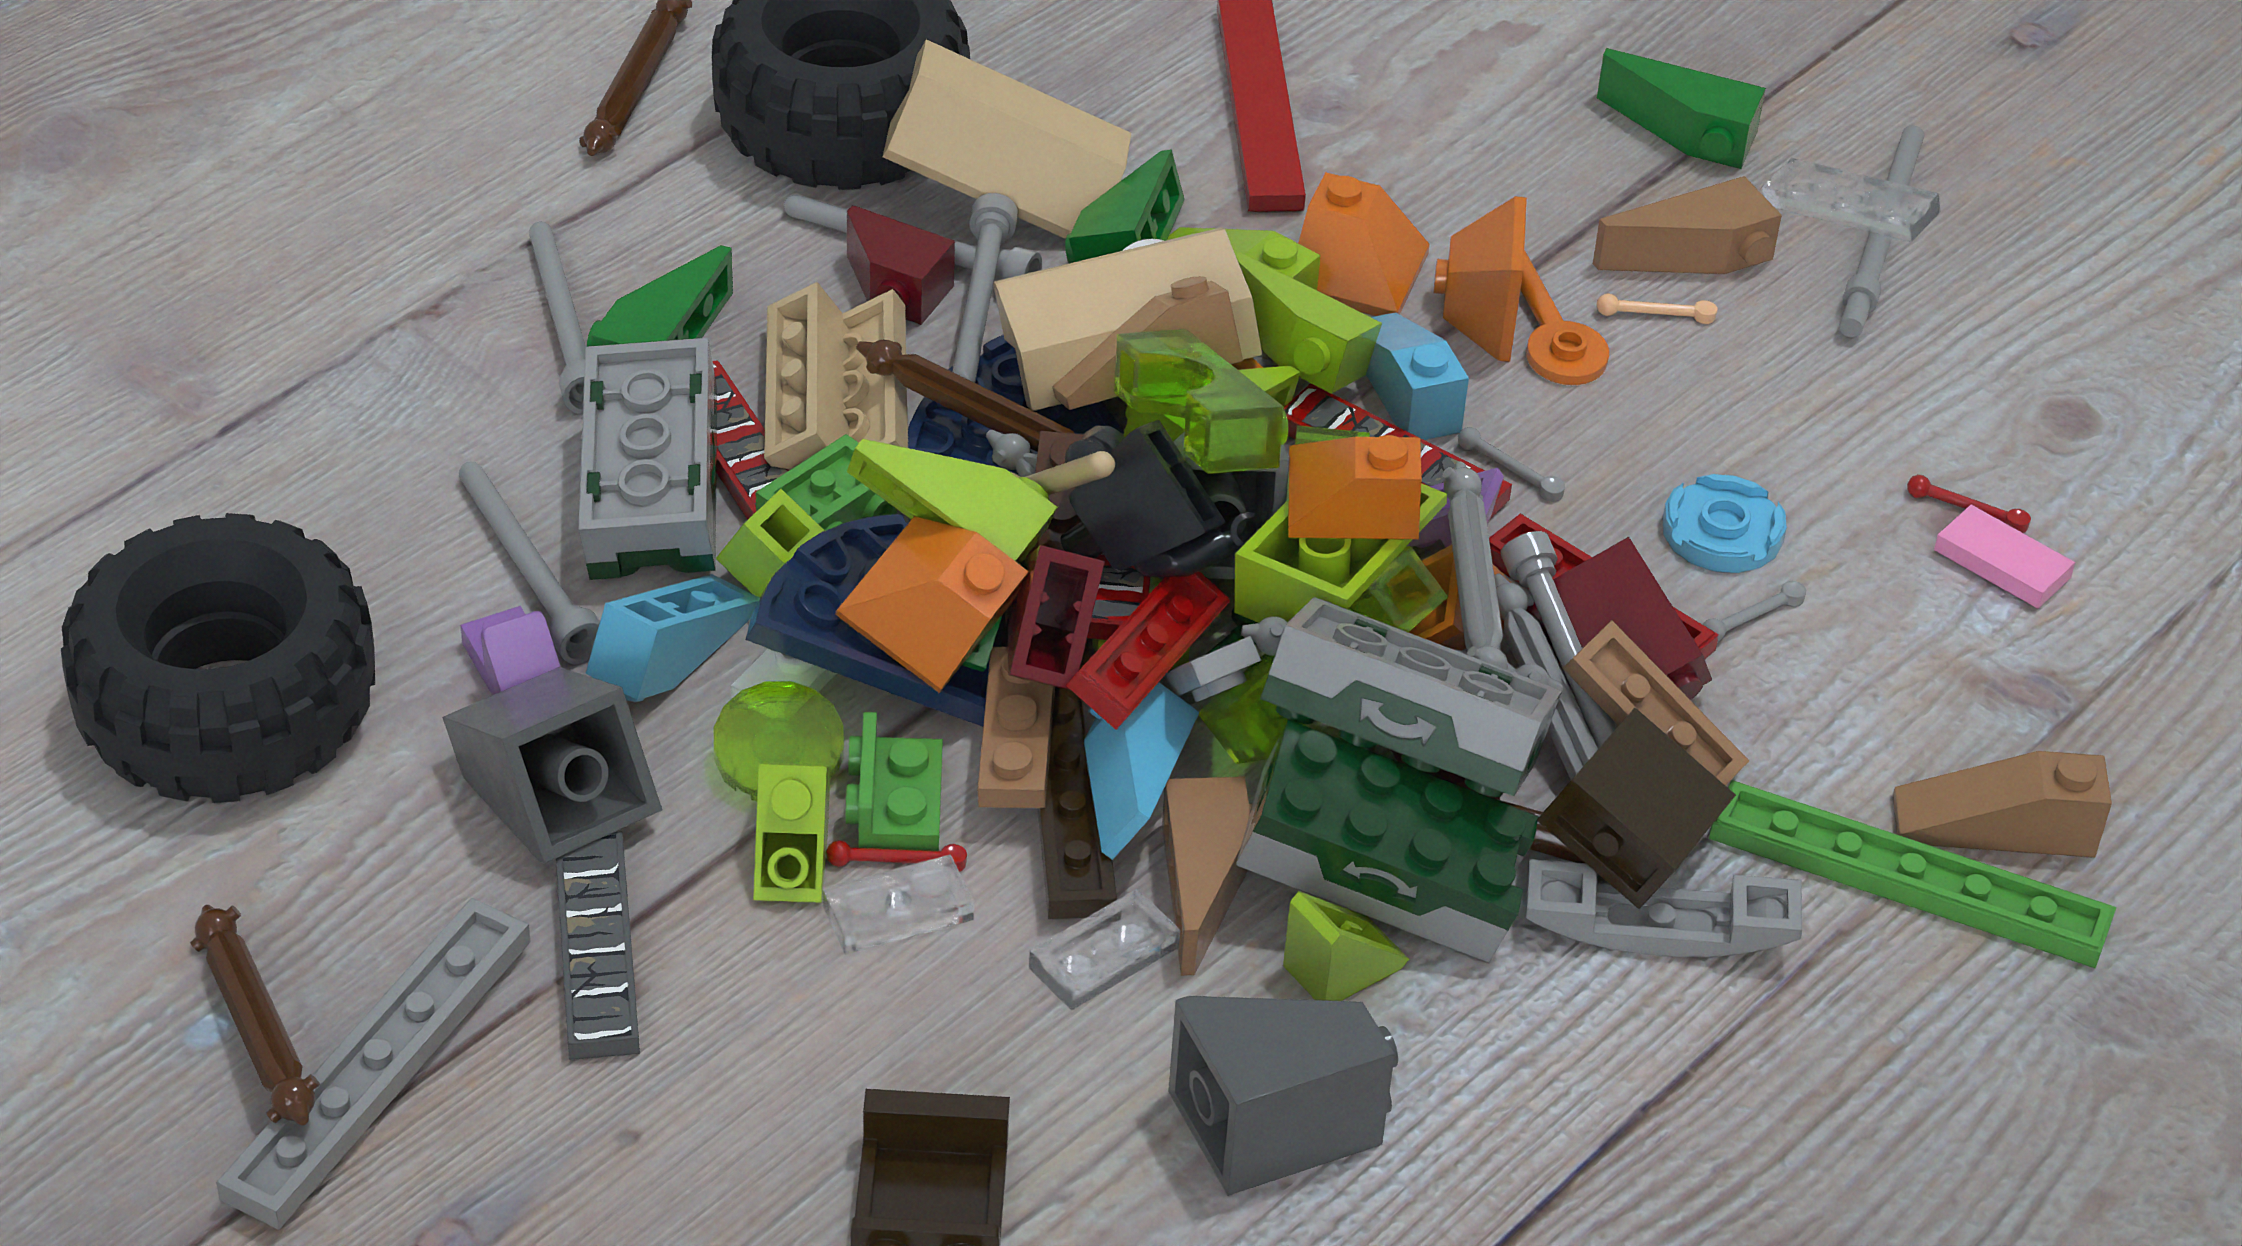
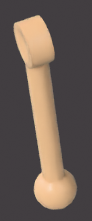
(1702, 312)

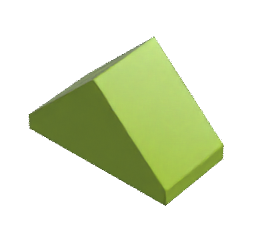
(1336, 949)

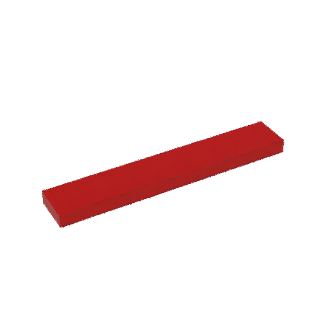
(1261, 106)

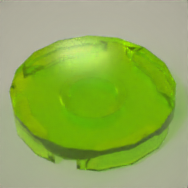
(777, 726)

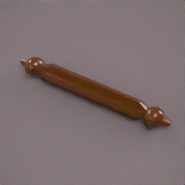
(634, 76)
(956, 392)
(255, 1015)

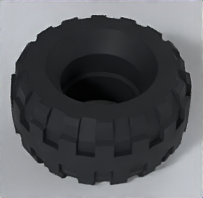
(821, 80)
(206, 598)

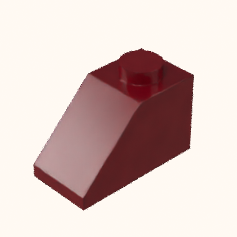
(900, 258)

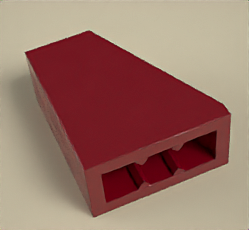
(1623, 589)
(1052, 616)

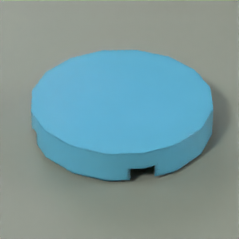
(1724, 524)

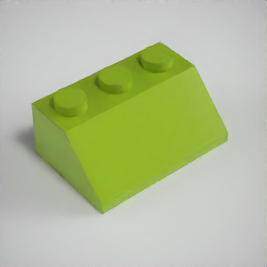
(1284, 573)

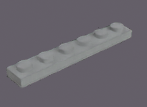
(375, 1062)

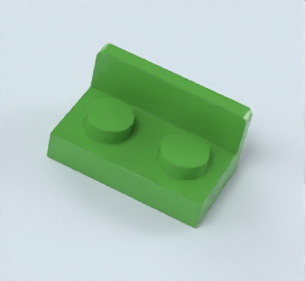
(826, 489)
(897, 790)

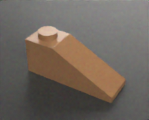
(1693, 232)
(1192, 305)
(2014, 805)
(1202, 842)

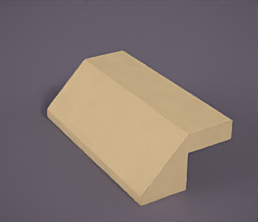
(1004, 139)
(1072, 308)
(821, 380)

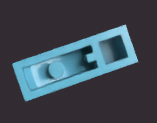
(1418, 378)
(666, 633)
(1134, 763)

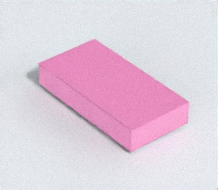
(2004, 556)

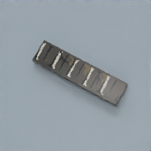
(597, 950)

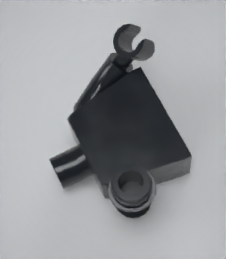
(1148, 508)

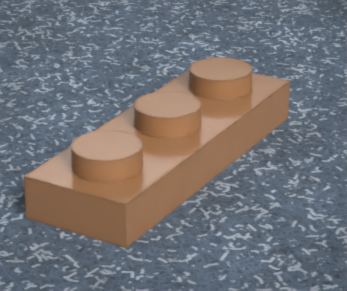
(1625, 678)
(1014, 739)

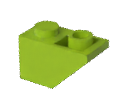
(791, 831)

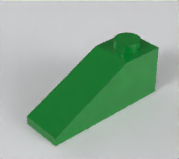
(1683, 106)
(1131, 211)
(671, 306)

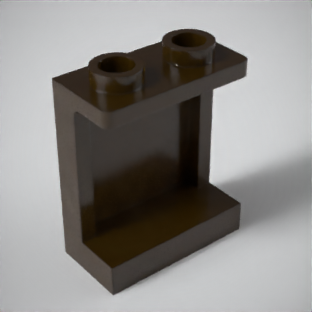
(1636, 808)
(931, 1169)

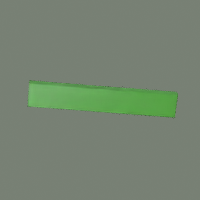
(1914, 874)

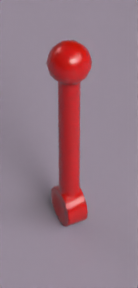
(1920, 487)
(840, 853)

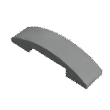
(1673, 922)

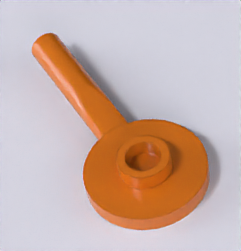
(1559, 348)

